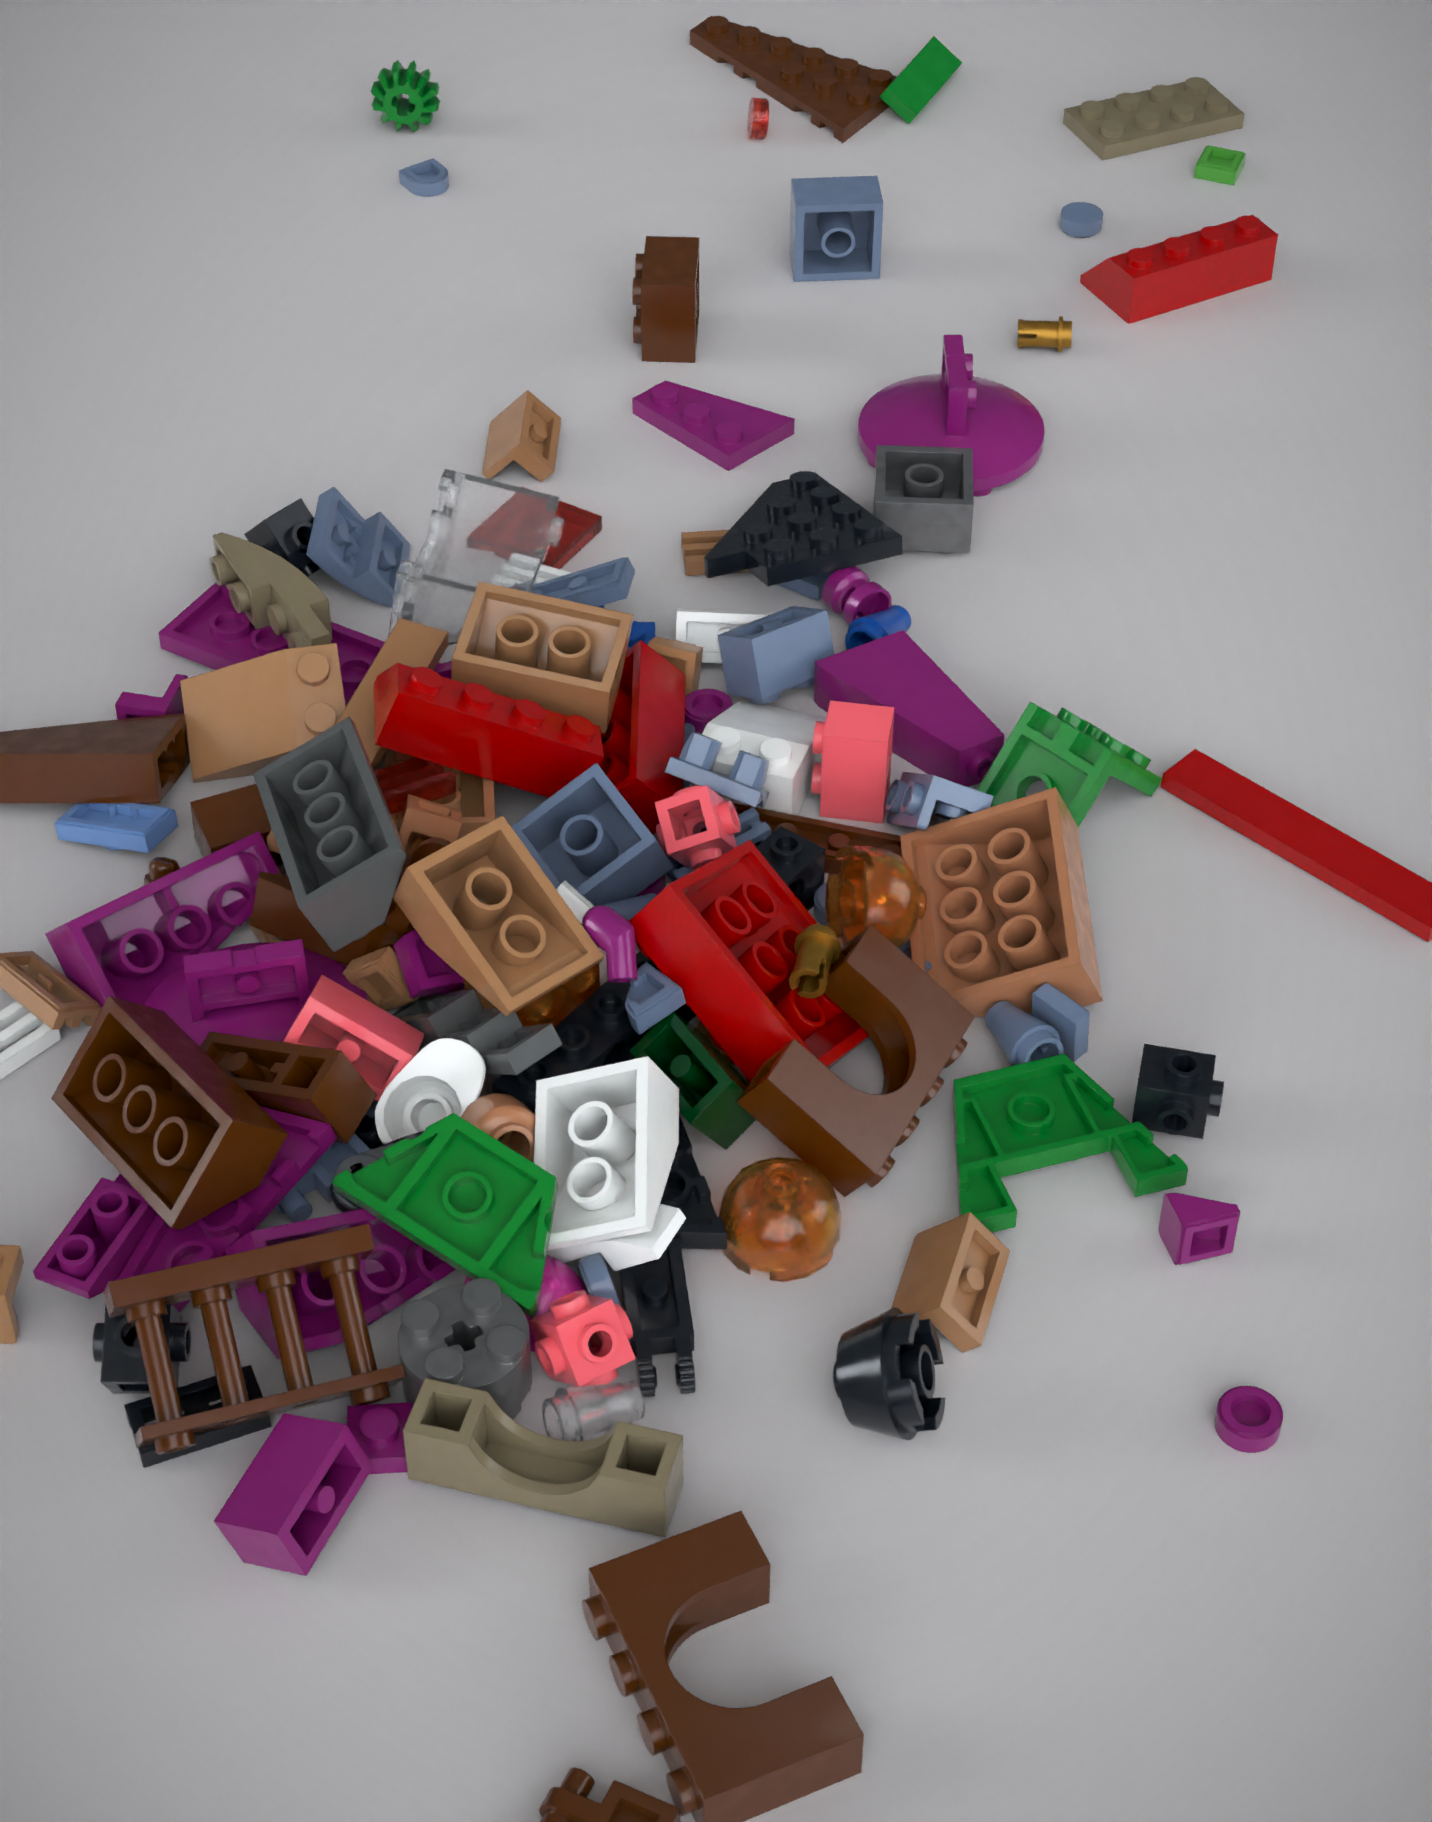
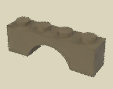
(470, 1445)

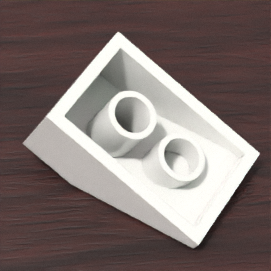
(775, 735)
(610, 1147)

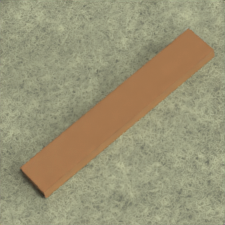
(407, 644)

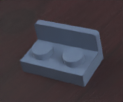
(922, 795)

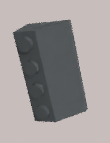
(334, 833)

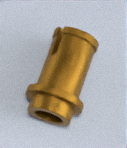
(1044, 334)
(815, 951)

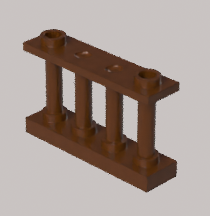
(209, 1287)

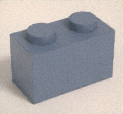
(775, 653)

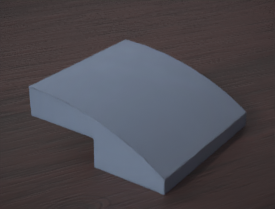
(356, 550)

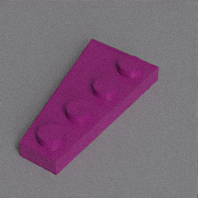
(208, 1237)

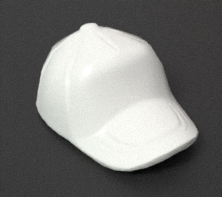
(431, 1086)

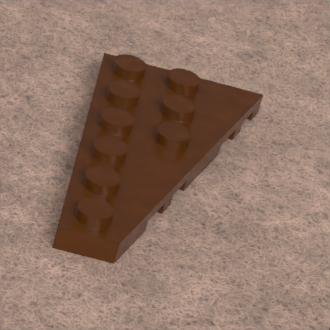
(799, 77)

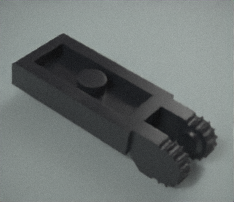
(660, 1317)

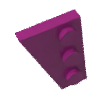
(711, 424)

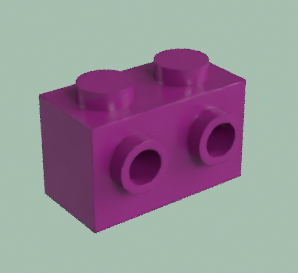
(294, 1494)

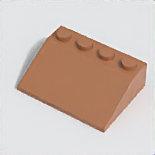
(1005, 905)

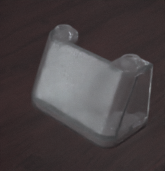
(475, 536)

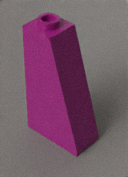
(933, 718)

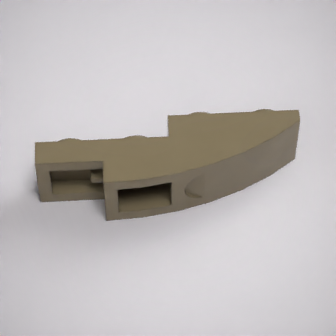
(271, 591)

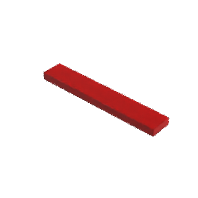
(1304, 841)

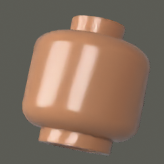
(504, 1120)

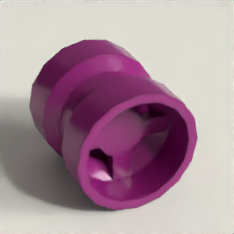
(853, 595)

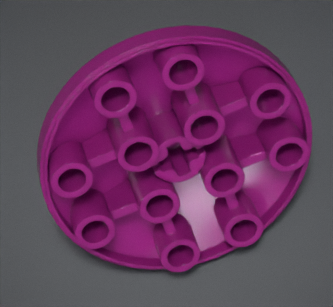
(957, 413)
(245, 989)

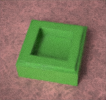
(1220, 165)

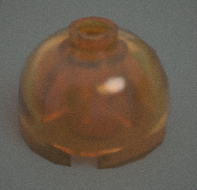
(875, 890)
(780, 1218)

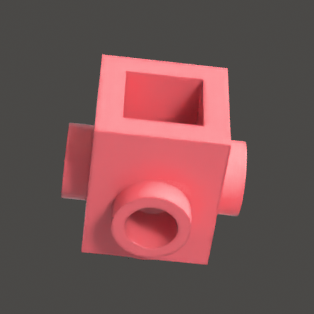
(686, 815)
(564, 1337)

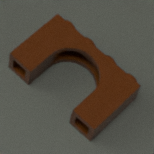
(916, 1034)
(720, 1758)

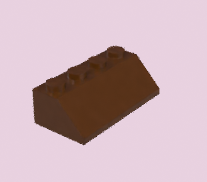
(166, 1114)

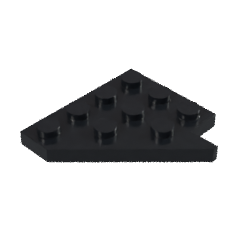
(801, 532)

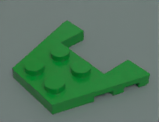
(1041, 1118)

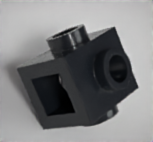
(287, 535)
(1176, 1091)
(120, 1353)

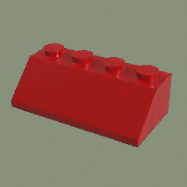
(1185, 269)
(481, 731)
(645, 732)

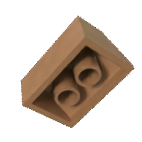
(544, 651)

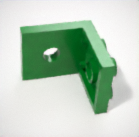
(1066, 756)

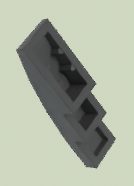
(499, 1039)

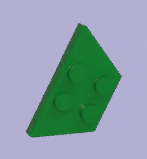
(465, 1204)

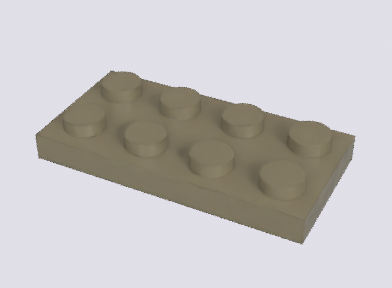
(1153, 118)

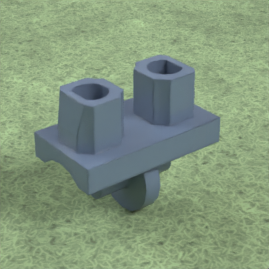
(696, 766)

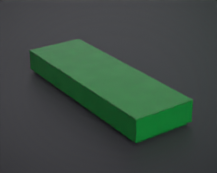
(920, 80)

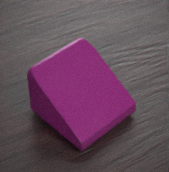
(1197, 1227)

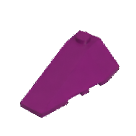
(144, 934)
(385, 1279)

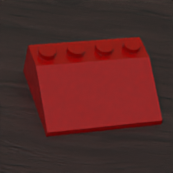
(731, 949)

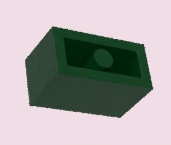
(702, 1074)

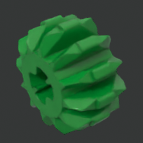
(416, 85)

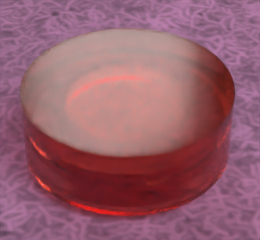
(758, 118)

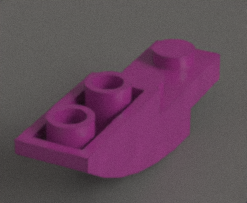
(97, 1239)

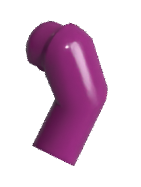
(616, 938)

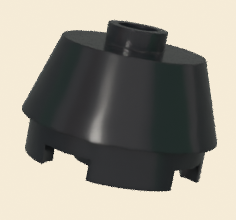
(889, 1374)

